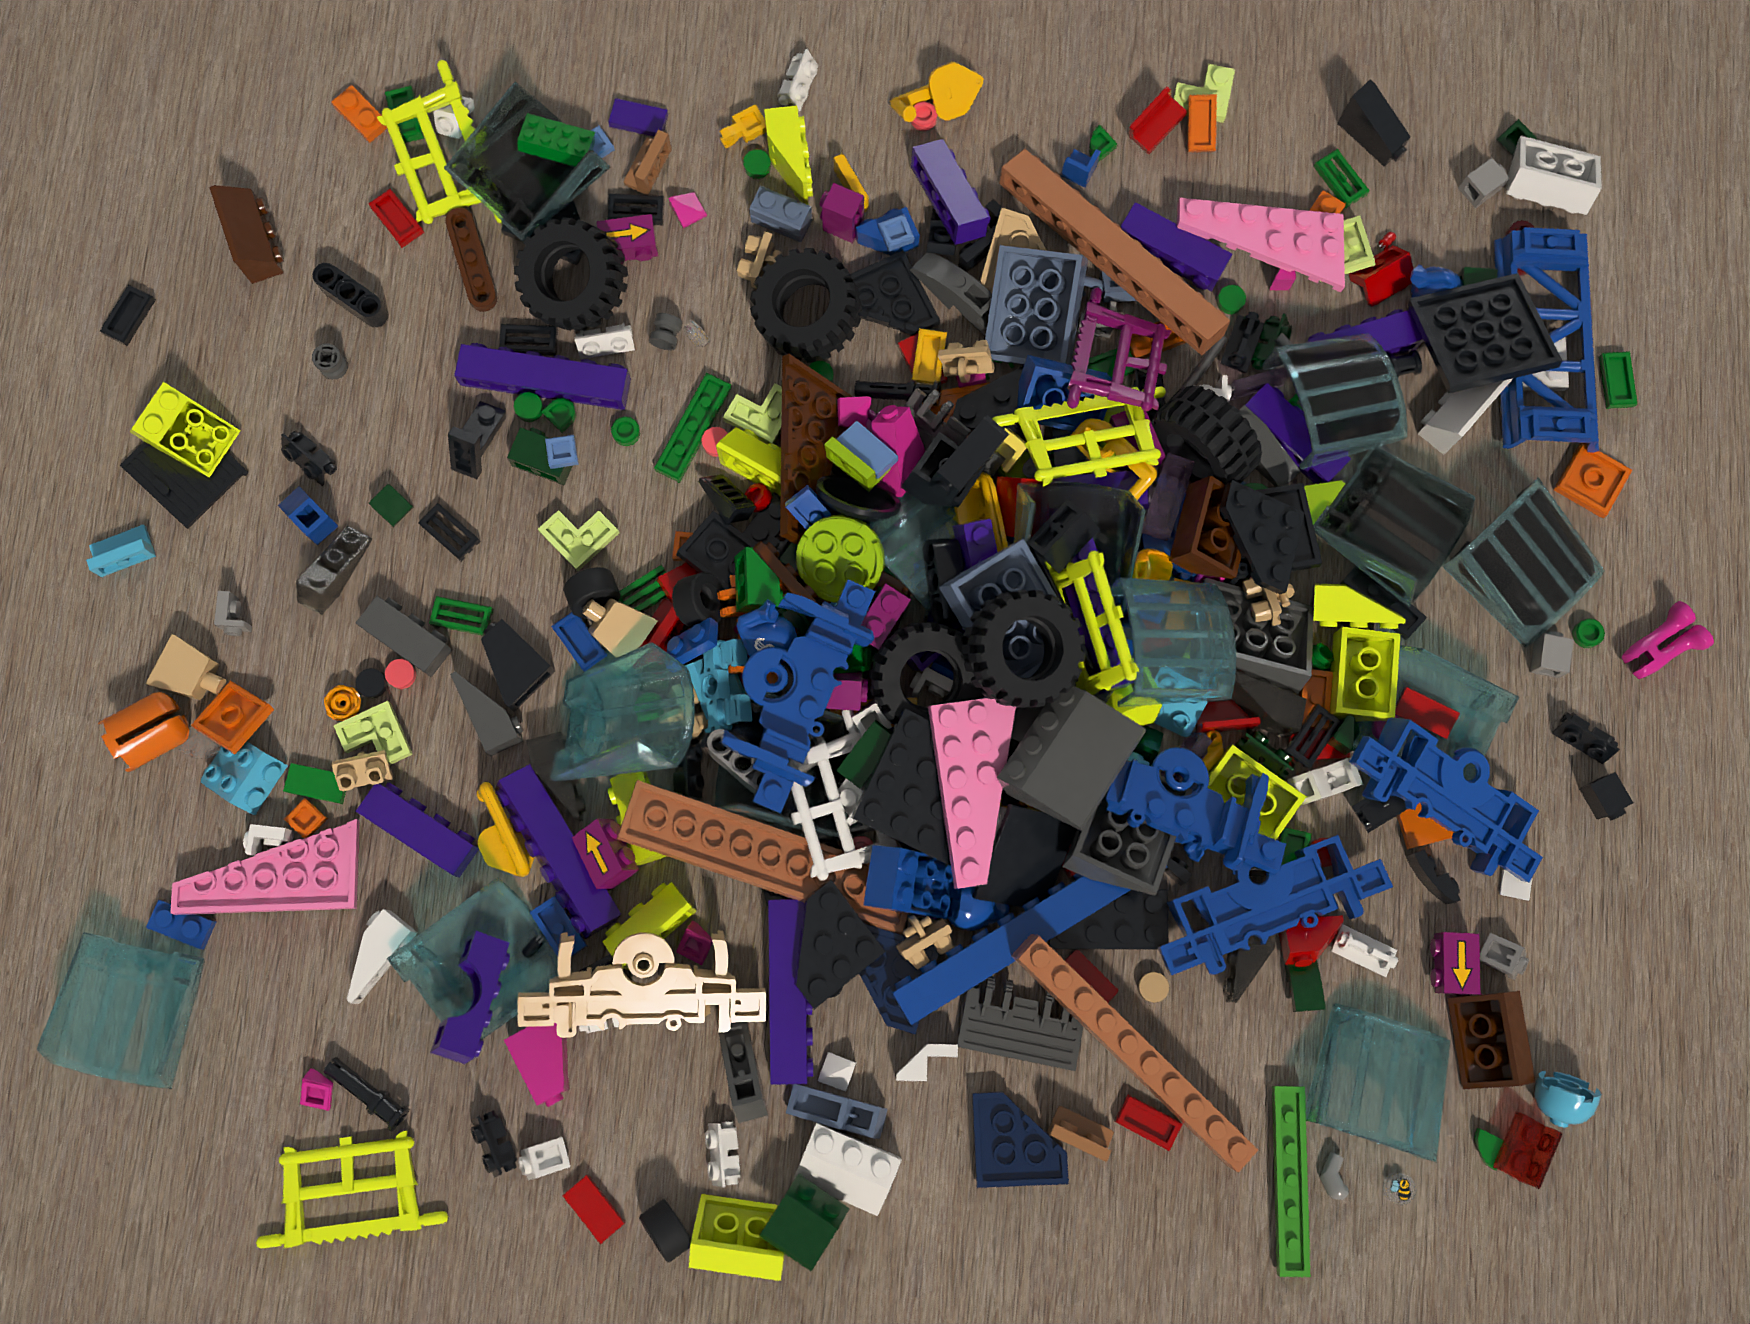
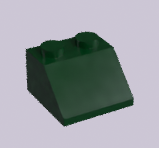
(804, 1222)

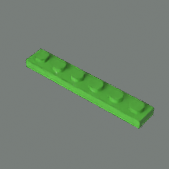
(1291, 1181)

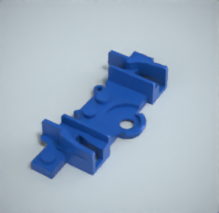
(1475, 811)
(1269, 906)

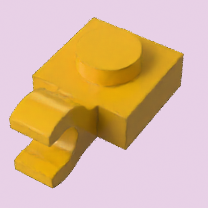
(746, 124)

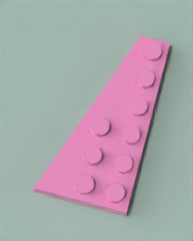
(1278, 236)
(970, 752)
(290, 877)

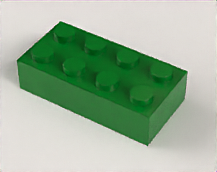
(554, 140)

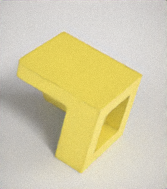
(1012, 450)

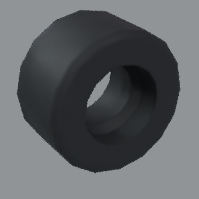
(590, 584)
(697, 599)
(665, 1230)

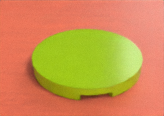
(838, 551)

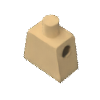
(618, 626)
(185, 671)

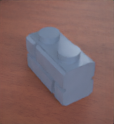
(780, 214)

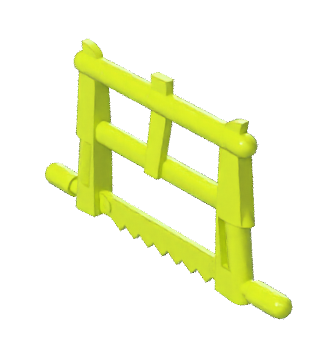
(419, 108)
(1038, 448)
(1108, 676)
(294, 1193)

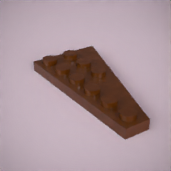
(806, 425)

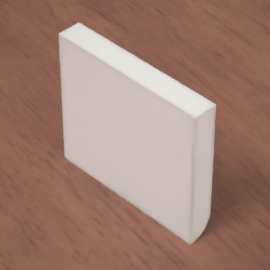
(1513, 887)

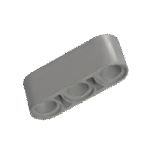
(727, 760)

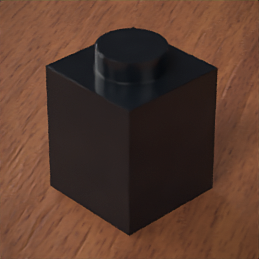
(1606, 797)

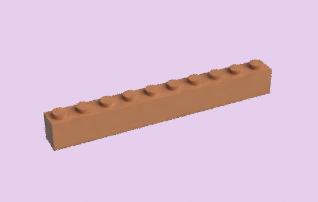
(1114, 251)
(1134, 1052)

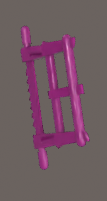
(1114, 389)

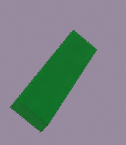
(691, 427)

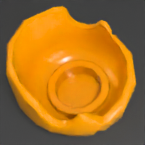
(1152, 565)

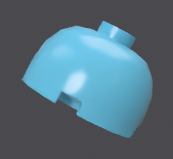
(1565, 1098)

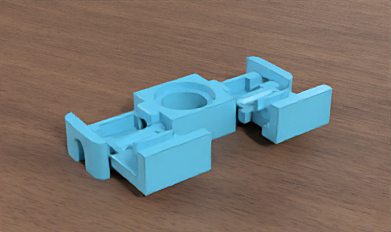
(719, 704)

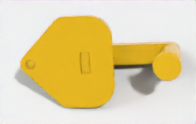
(950, 88)
(1119, 446)
(983, 504)
(500, 843)

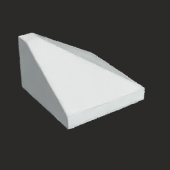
(836, 1071)

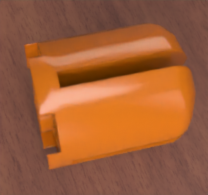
(139, 717)

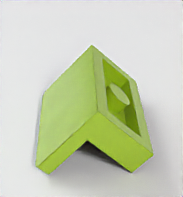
(851, 464)

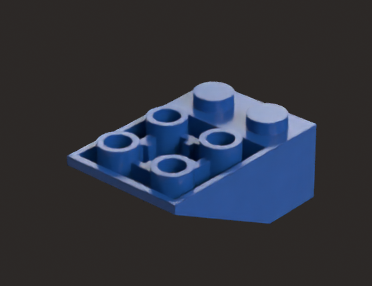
(908, 882)

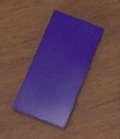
(637, 117)

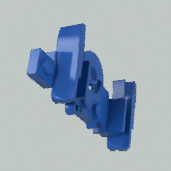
(792, 717)
(1203, 814)

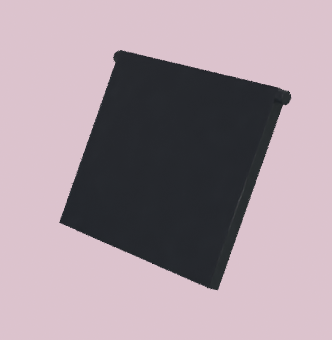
(179, 487)
(1025, 857)

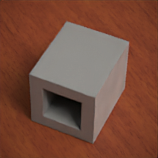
(1484, 182)
(1552, 655)

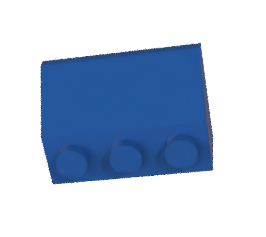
(1047, 383)

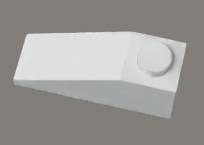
(379, 941)

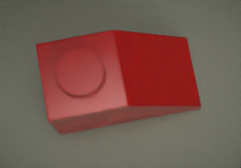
(1305, 945)

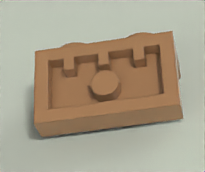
(648, 163)
(1081, 1133)

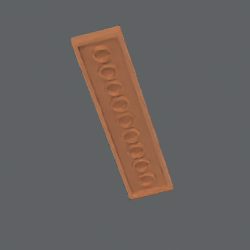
(741, 849)

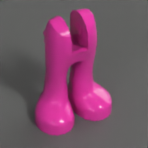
(1678, 618)

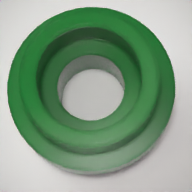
(1321, 657)

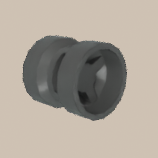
(665, 331)
(333, 367)

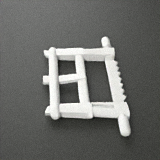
(852, 857)

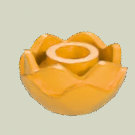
(334, 699)

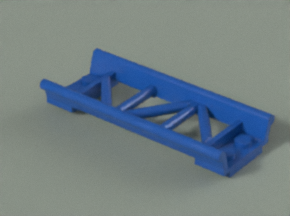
(1561, 251)

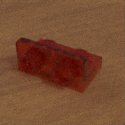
(1527, 1150)

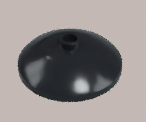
(850, 499)

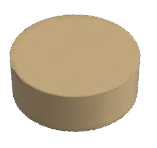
(1153, 987)

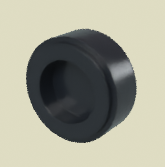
(371, 683)

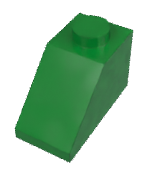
(754, 582)

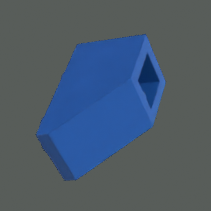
(869, 235)
(308, 515)

